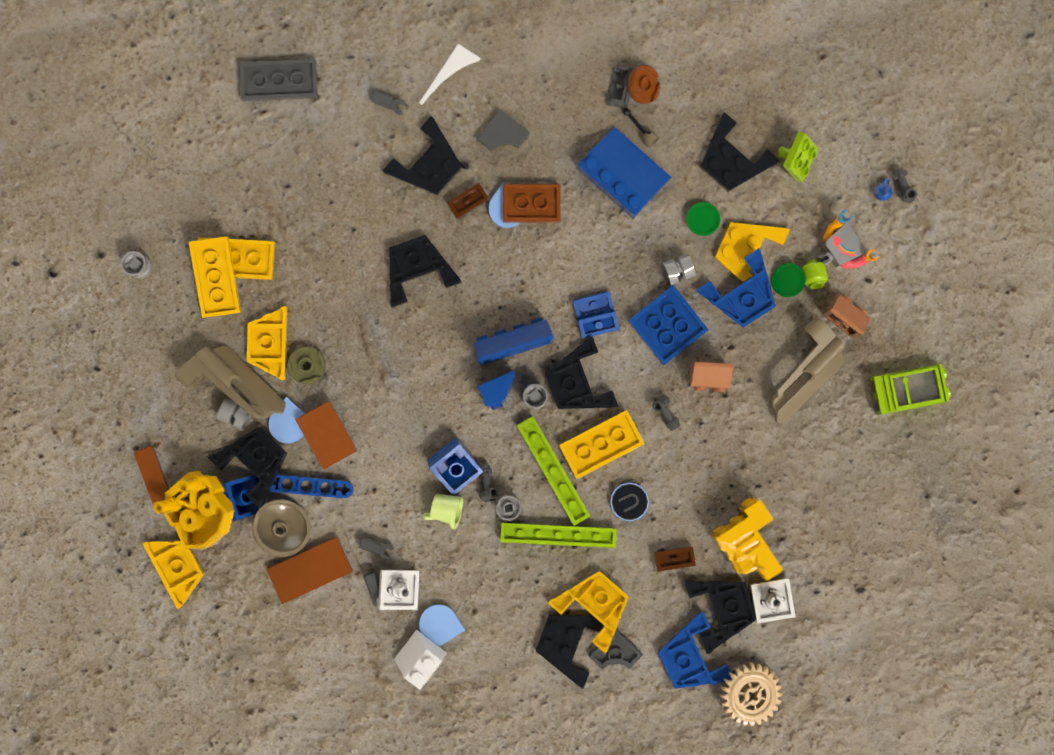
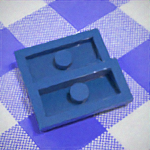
(595, 314)

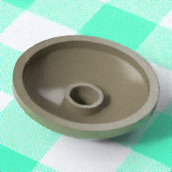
(289, 519)

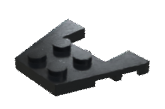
(728, 164)
(433, 168)
(415, 260)
(570, 383)
(260, 455)
(730, 605)
(561, 640)

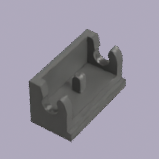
(619, 92)

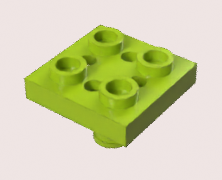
(799, 156)

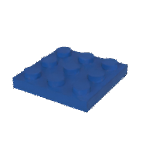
(668, 325)

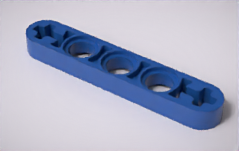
(316, 484)

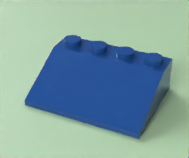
(623, 172)
(513, 342)

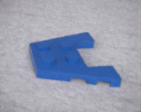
(748, 299)
(684, 660)

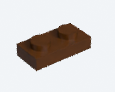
(468, 201)
(674, 558)

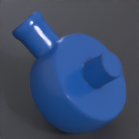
(883, 191)

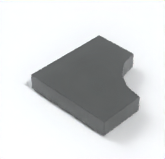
(502, 131)
(619, 652)

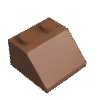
(847, 316)
(710, 375)

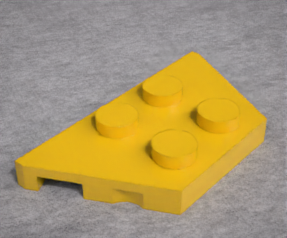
(269, 343)
(176, 568)

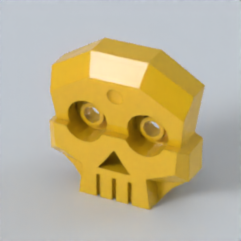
(190, 502)

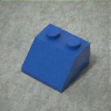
(497, 390)
(454, 466)
(236, 493)

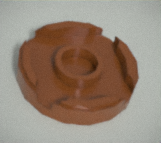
(643, 84)

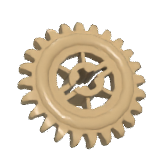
(741, 685)

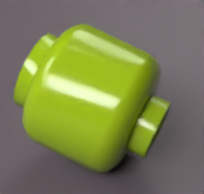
(815, 274)

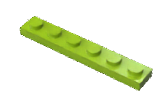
(553, 471)
(558, 535)

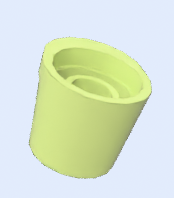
(446, 509)

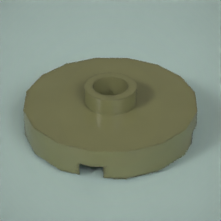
(296, 363)

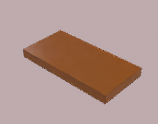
(309, 570)

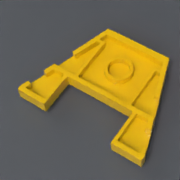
(743, 240)
(601, 600)

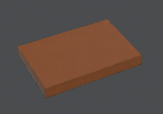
(531, 203)
(326, 435)

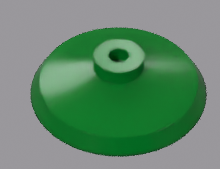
(703, 219)
(788, 280)

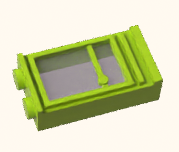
(911, 389)

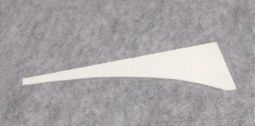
(458, 59)

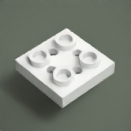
(406, 590)
(774, 600)

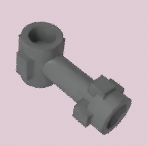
(908, 193)
(660, 404)
(488, 493)

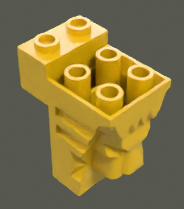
(744, 543)

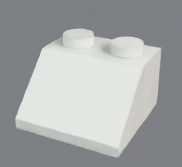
(419, 659)

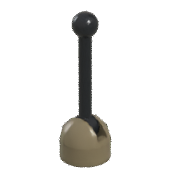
(649, 137)

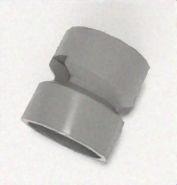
(136, 265)
(678, 269)
(535, 396)
(233, 413)
(508, 507)

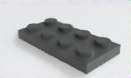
(278, 80)

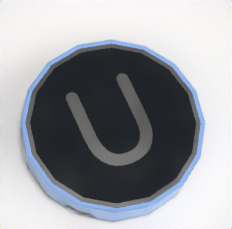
(629, 501)

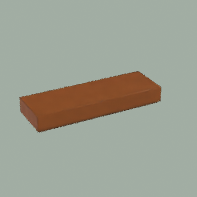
(152, 473)

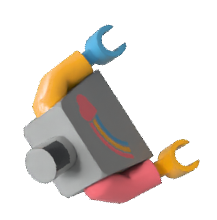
(843, 246)

